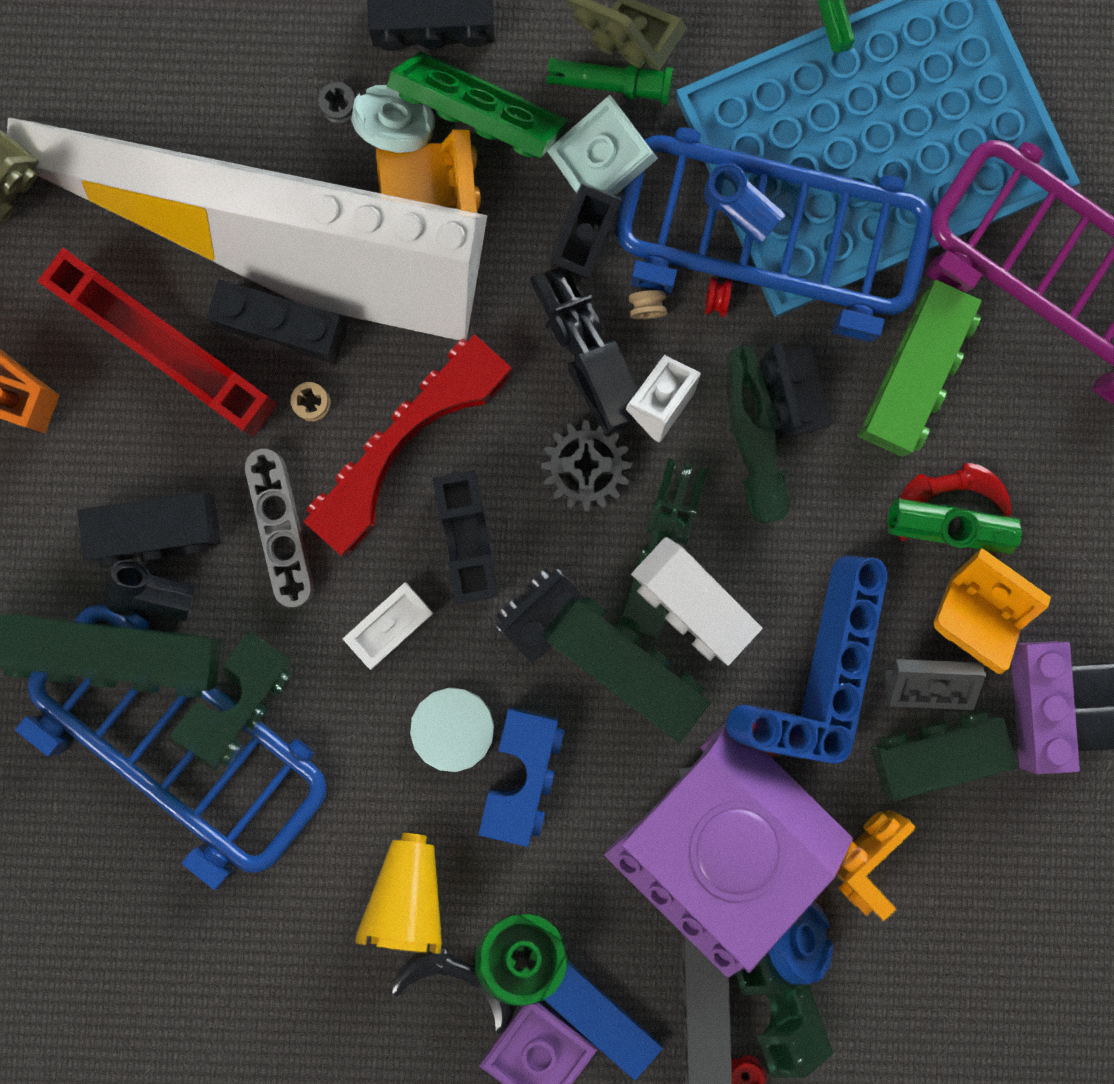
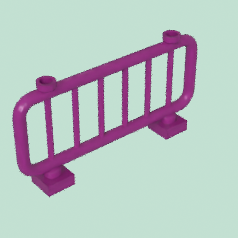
(964, 265)

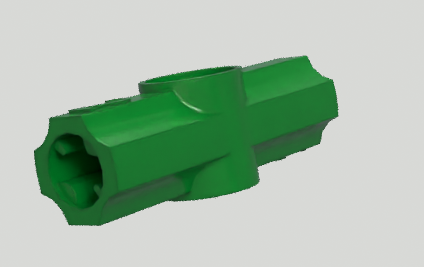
(975, 531)

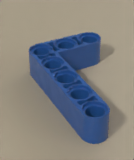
(837, 671)

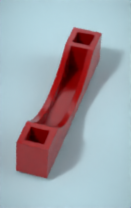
(158, 342)
(465, 382)

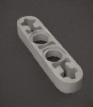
(286, 526)

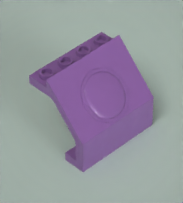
(732, 853)

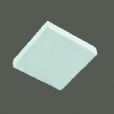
(602, 150)

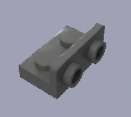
(934, 684)

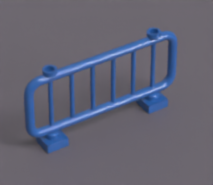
(852, 323)
(206, 863)

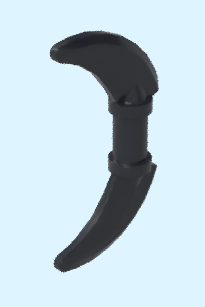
(432, 963)

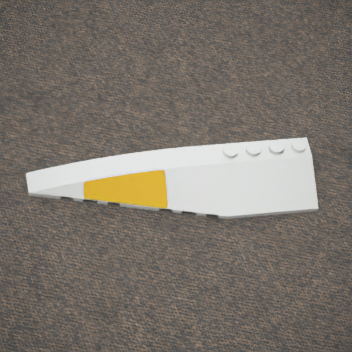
(290, 233)

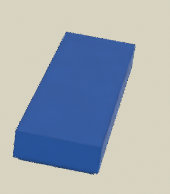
(604, 1022)

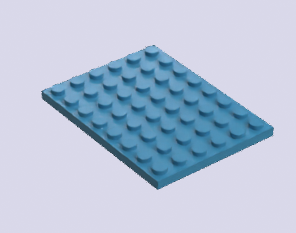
(901, 104)

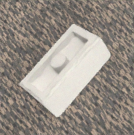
(663, 396)

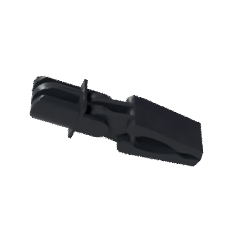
(598, 365)

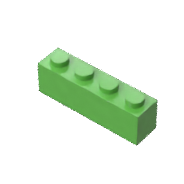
(920, 369)

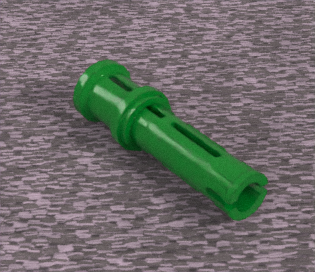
(630, 81)

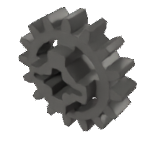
(606, 466)

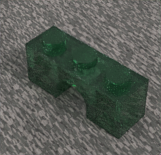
(214, 735)
(796, 1036)

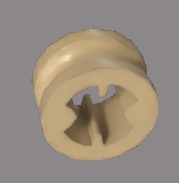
(648, 304)
(299, 393)

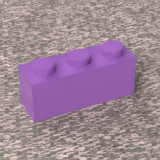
(1045, 707)

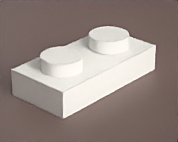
(388, 626)

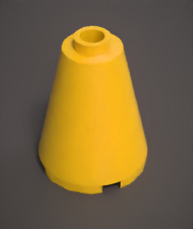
(405, 899)

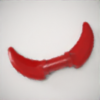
(969, 477)

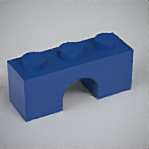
(514, 813)

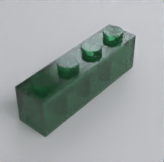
(627, 669)

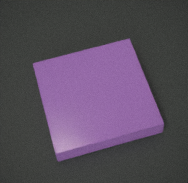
(538, 1049)

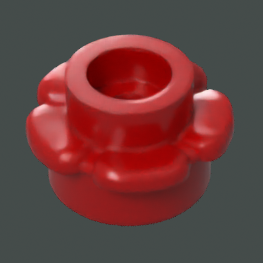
(747, 1064)

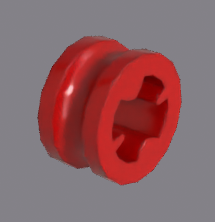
(718, 296)

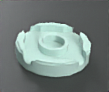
(391, 122)
(452, 729)

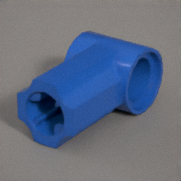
(747, 207)

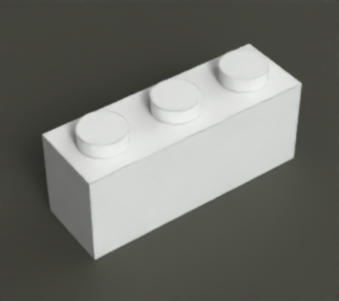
(695, 602)

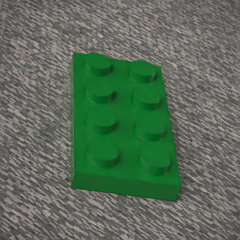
(478, 104)

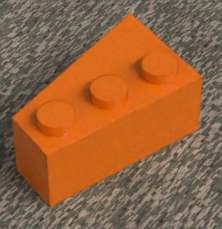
(24, 397)

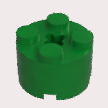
(543, 952)

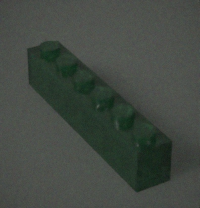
(108, 654)

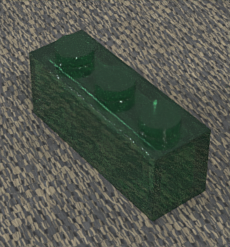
(943, 755)

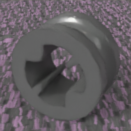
(334, 90)

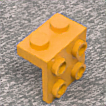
(433, 174)
(987, 609)
(881, 837)

